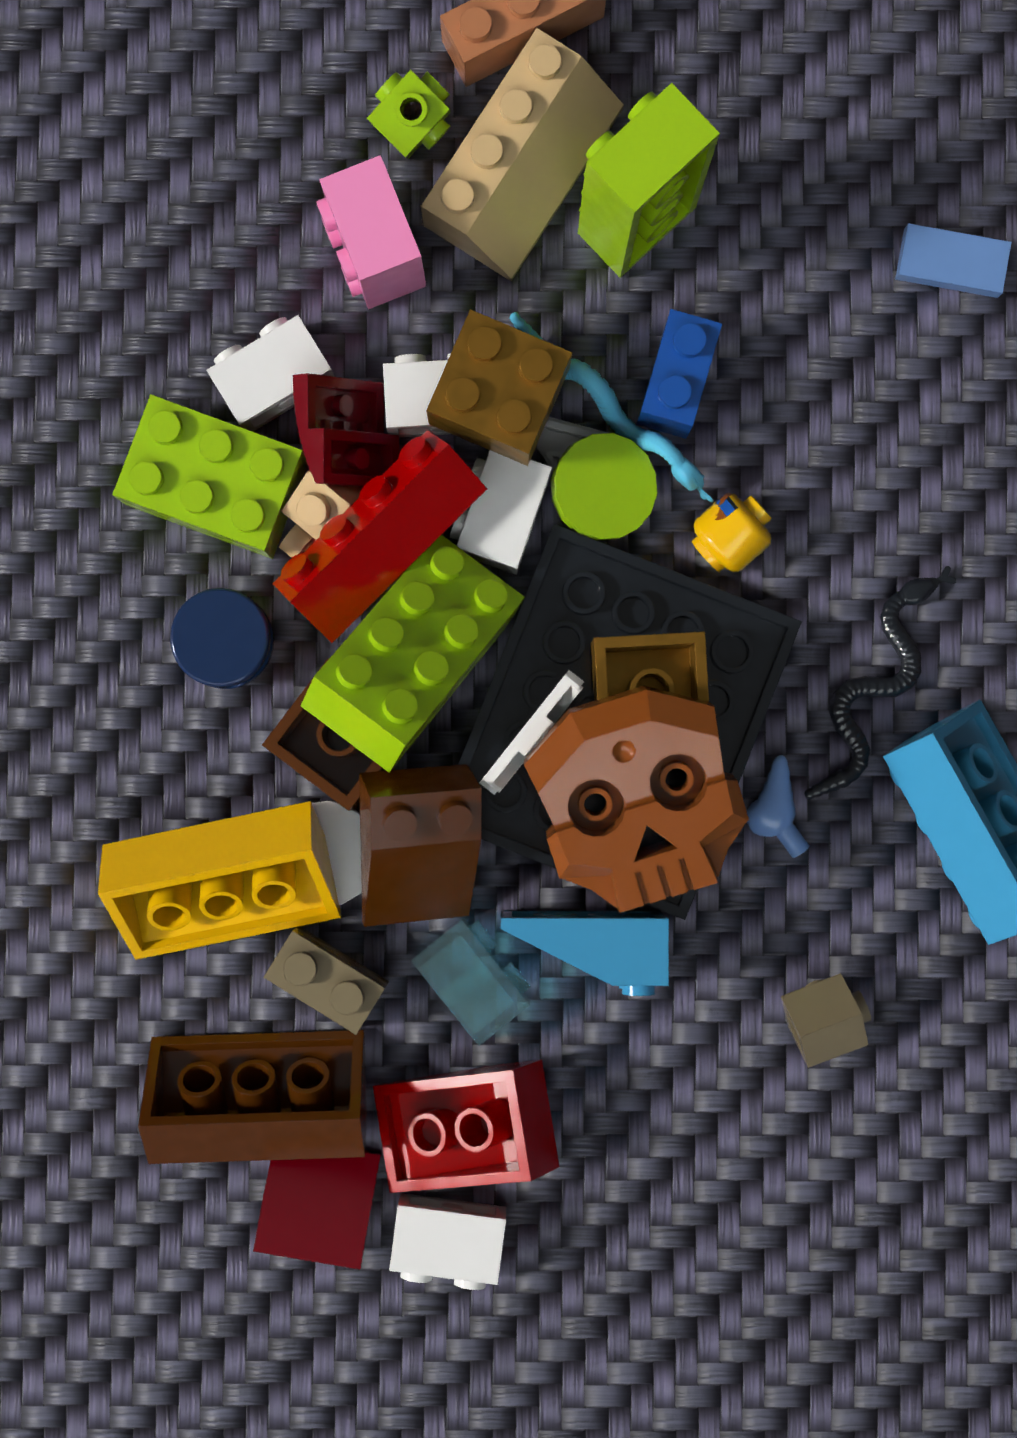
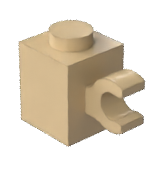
(311, 509)

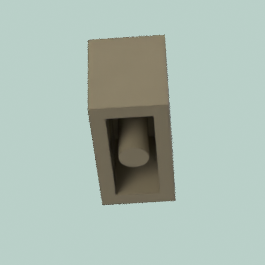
(326, 979)

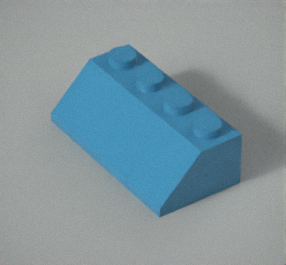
(966, 804)

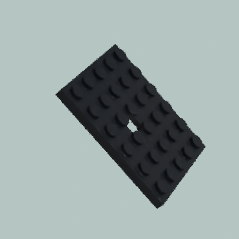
(601, 591)

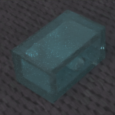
(472, 979)

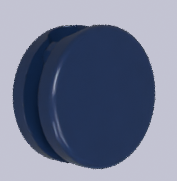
(222, 638)

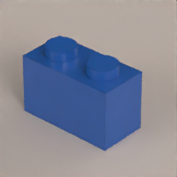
(679, 373)

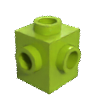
(390, 118)

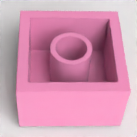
(377, 243)

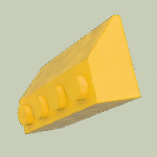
(219, 881)

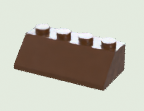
(254, 1097)

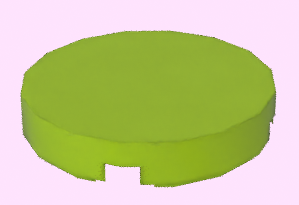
(604, 486)

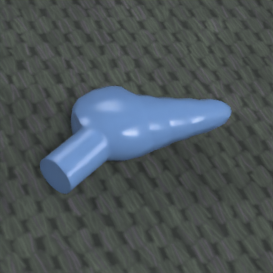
(775, 810)

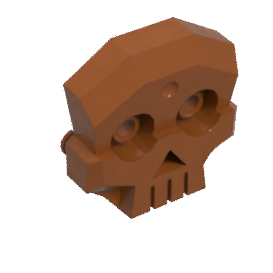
(624, 752)

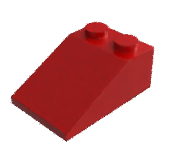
(467, 1128)

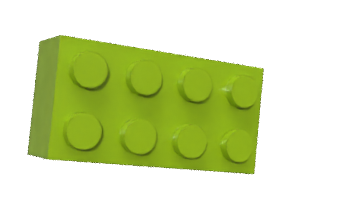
(644, 178)
(411, 652)

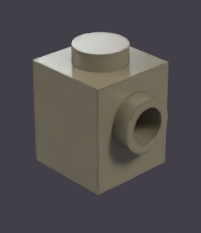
(826, 1019)

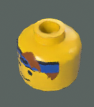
(732, 532)

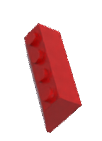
(379, 534)

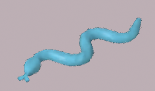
(615, 417)

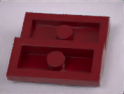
(343, 429)
(318, 1209)

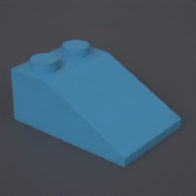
(613, 946)

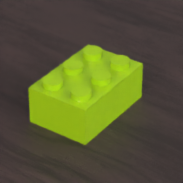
(210, 476)

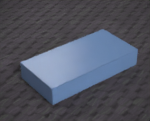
(953, 260)

